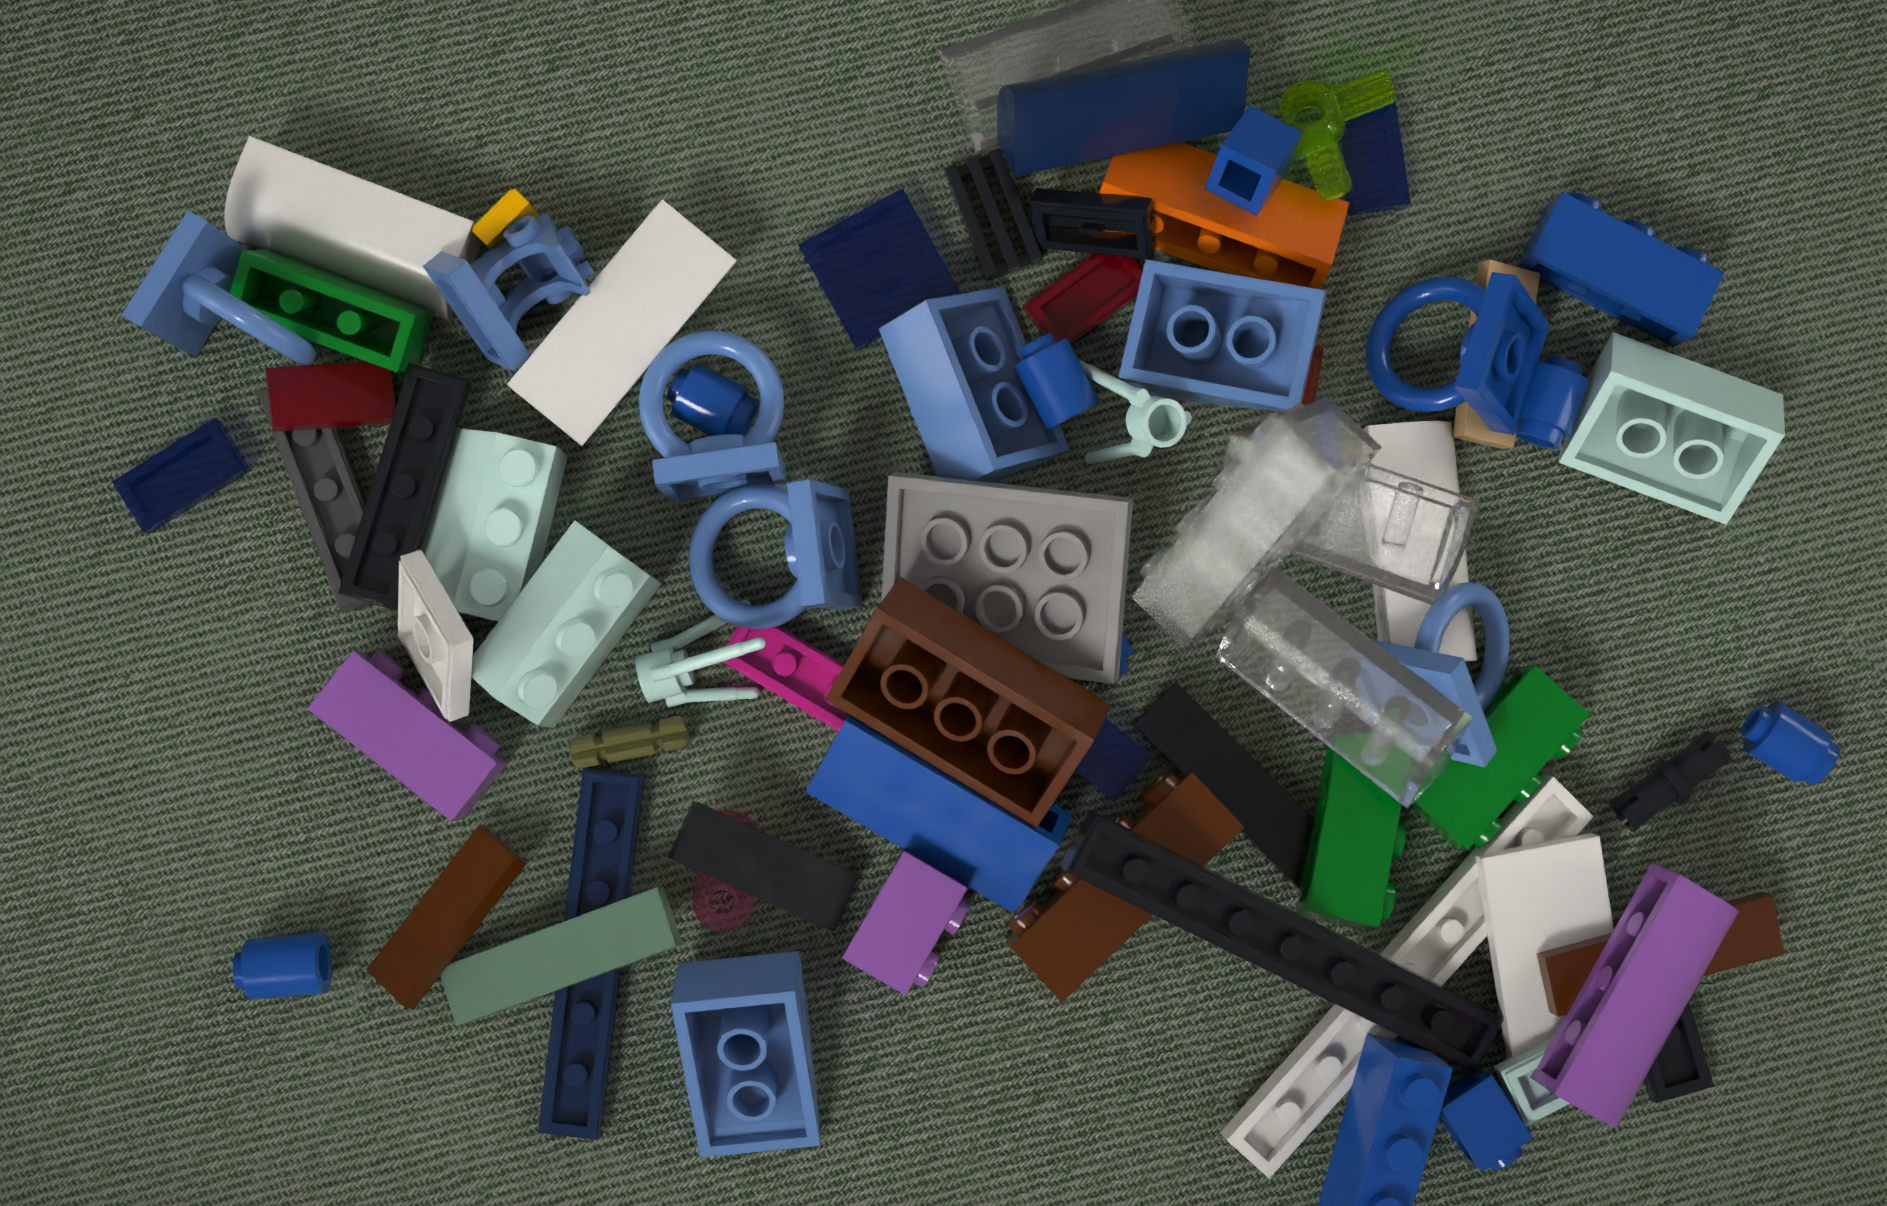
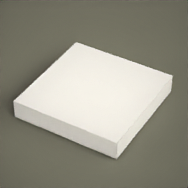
(434, 636)

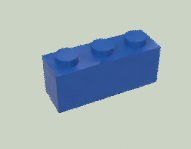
(1621, 268)
(1386, 1125)

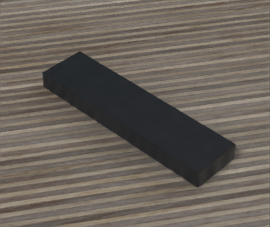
(405, 483)
(1201, 746)

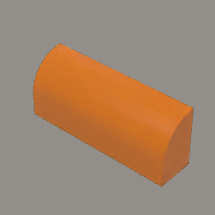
(1286, 243)

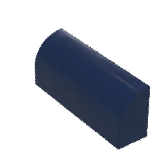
(1122, 106)

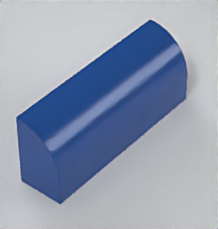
(935, 815)

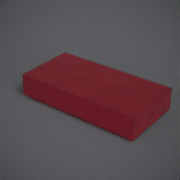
(1085, 297)
(329, 396)

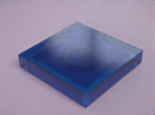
(877, 267)

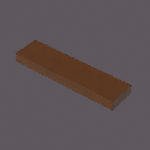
(1750, 939)

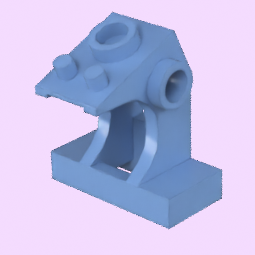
(491, 319)

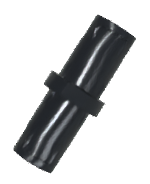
(1670, 781)

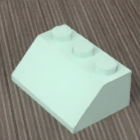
(1674, 429)
(492, 519)
(561, 627)

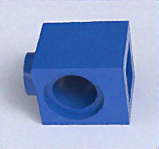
(1483, 1121)

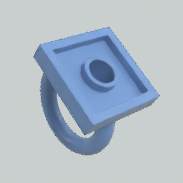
(191, 293)
(717, 462)
(817, 549)
(1450, 673)

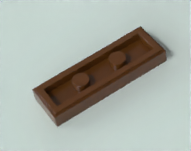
(446, 917)

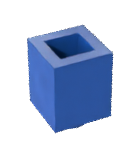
(1253, 160)

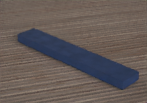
(587, 1011)

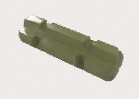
(629, 742)

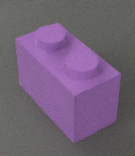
(906, 923)

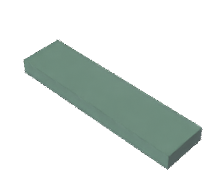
(560, 956)

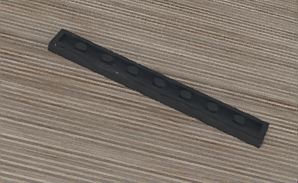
(1280, 940)

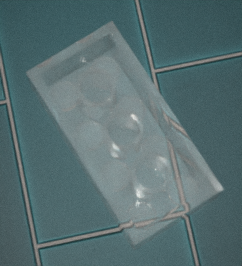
(1254, 518)

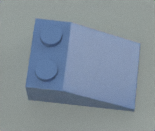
(1221, 338)
(747, 1053)

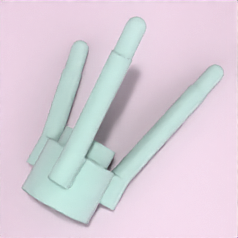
(1149, 419)
(668, 671)

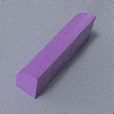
(1634, 994)

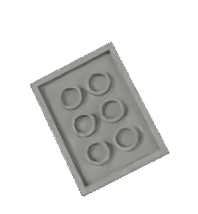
(1019, 562)

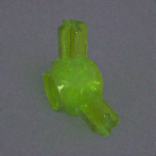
(1338, 105)

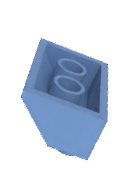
(963, 386)

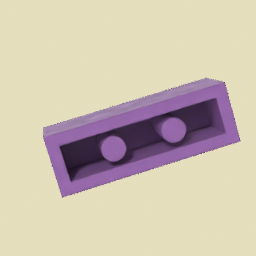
(409, 733)

